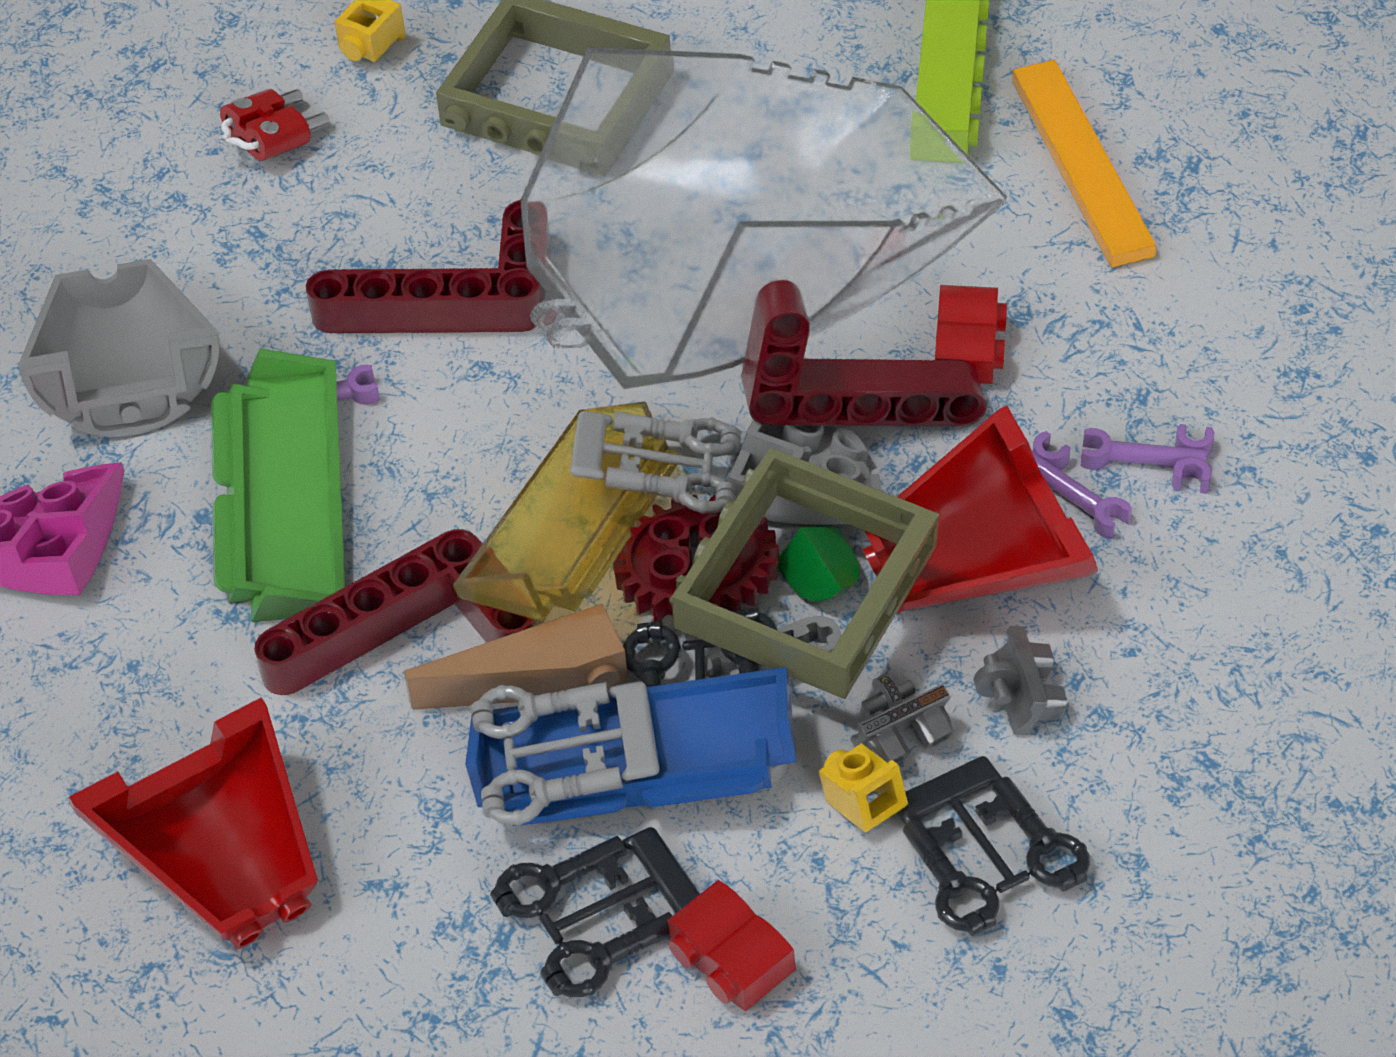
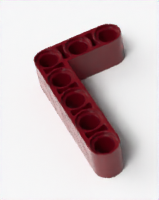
(431, 298)
(797, 390)
(375, 612)

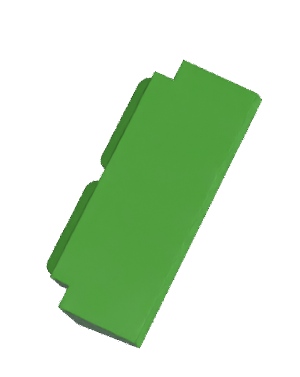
(281, 469)

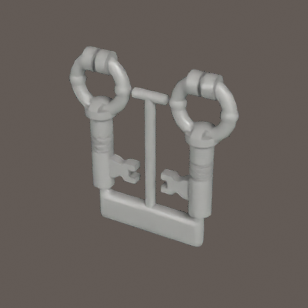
(590, 446)
(635, 732)

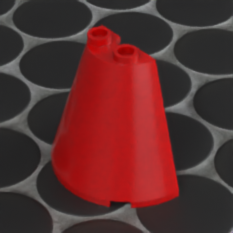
(995, 522)
(215, 828)

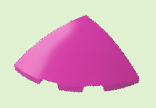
(58, 534)

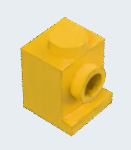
(365, 36)
(852, 776)

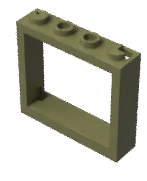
(542, 24)
(835, 496)

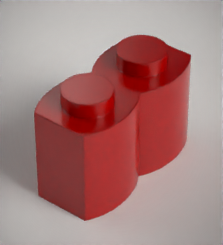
(969, 327)
(731, 946)

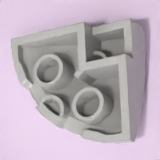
(817, 444)

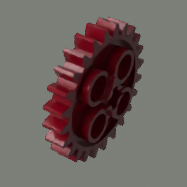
(662, 552)

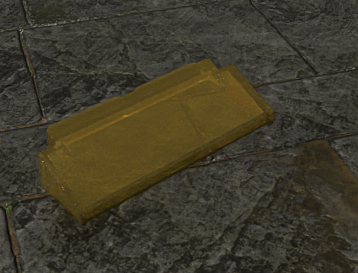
(560, 530)

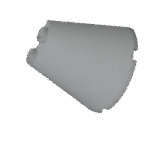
(118, 351)

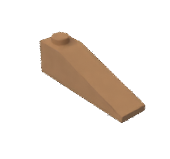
(540, 660)

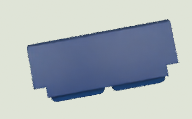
(709, 740)

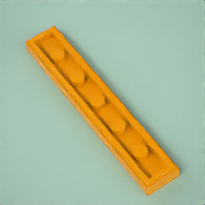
(1084, 164)

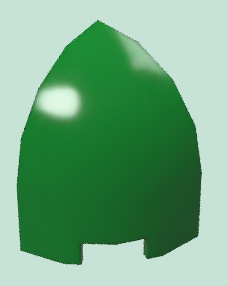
(819, 563)

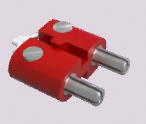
(269, 123)

